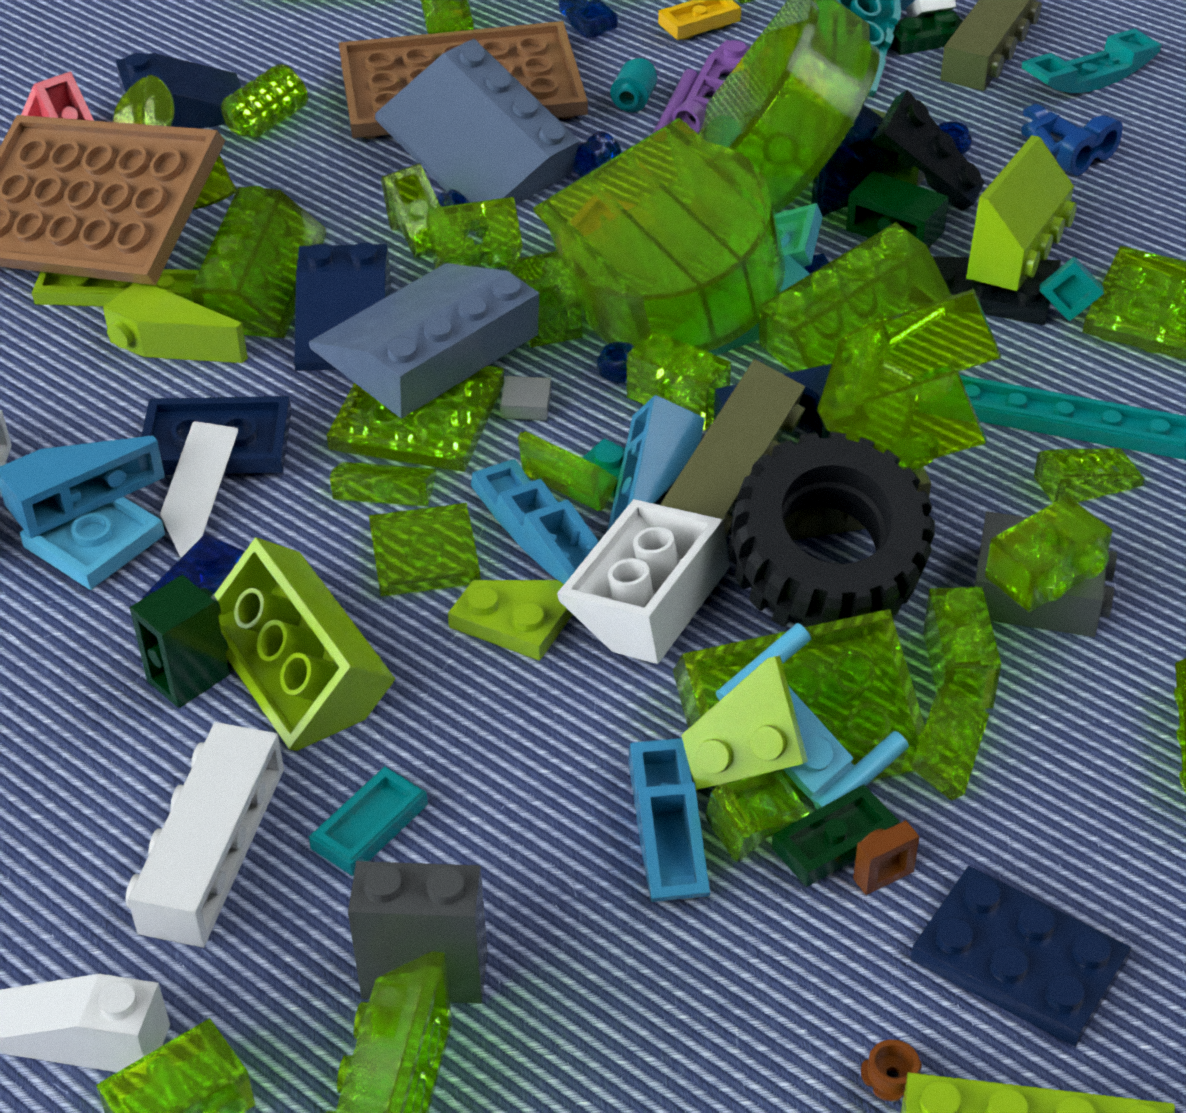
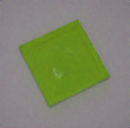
(424, 549)

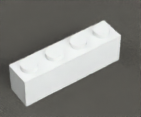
(205, 835)

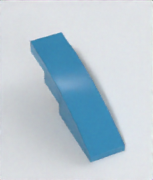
(533, 517)

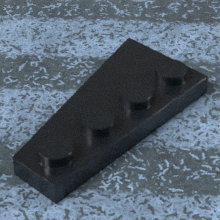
(1022, 305)

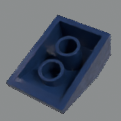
(194, 87)
(333, 287)

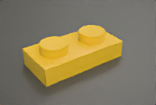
(698, 16)

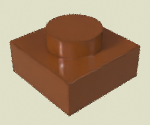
(885, 857)

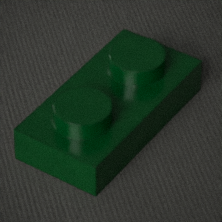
(924, 32)
(830, 835)

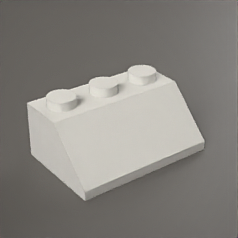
(647, 578)

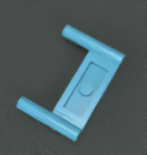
(829, 764)

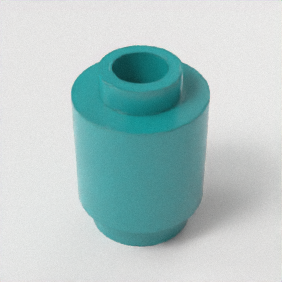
(634, 85)

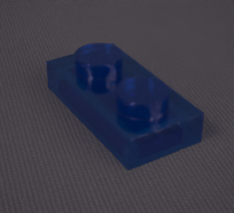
(203, 564)

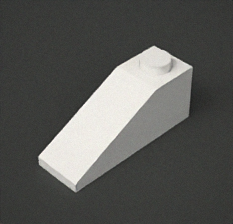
(84, 1021)

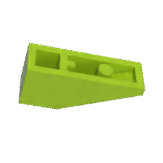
(172, 327)

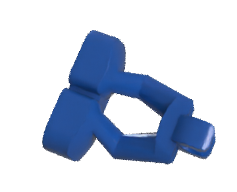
(1078, 145)

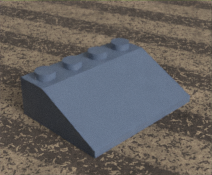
(479, 128)
(432, 334)

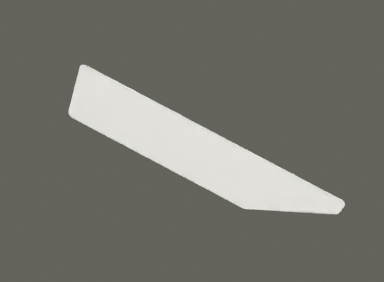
(196, 482)

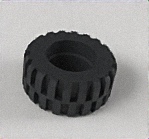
(839, 477)

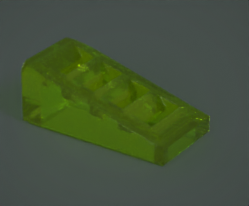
(1077, 475)

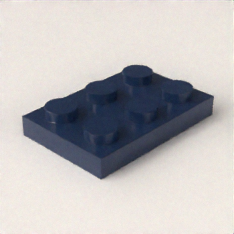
(260, 422)
(1021, 955)

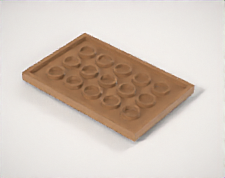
(531, 53)
(99, 195)

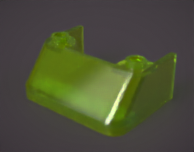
(903, 381)

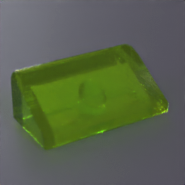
(565, 471)
(382, 483)

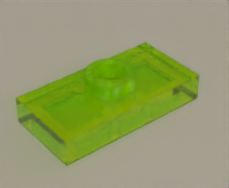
(950, 741)

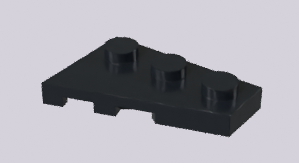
(924, 145)

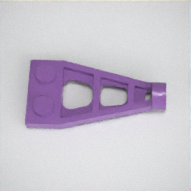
(719, 62)

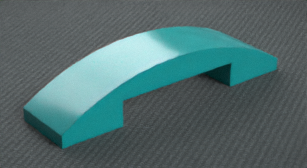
(1121, 57)

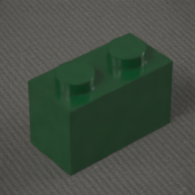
(887, 200)
(181, 640)

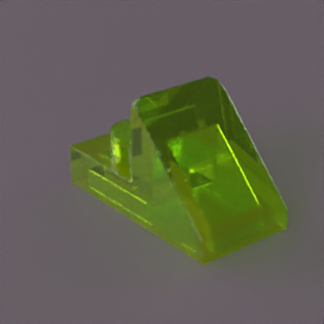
(407, 204)
(752, 810)

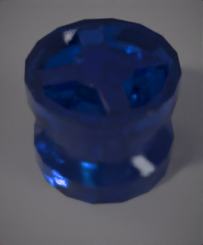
(595, 152)

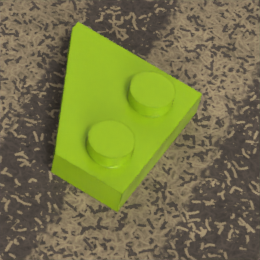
(512, 614)
(746, 731)

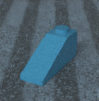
(655, 452)
(75, 479)

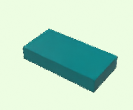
(368, 820)

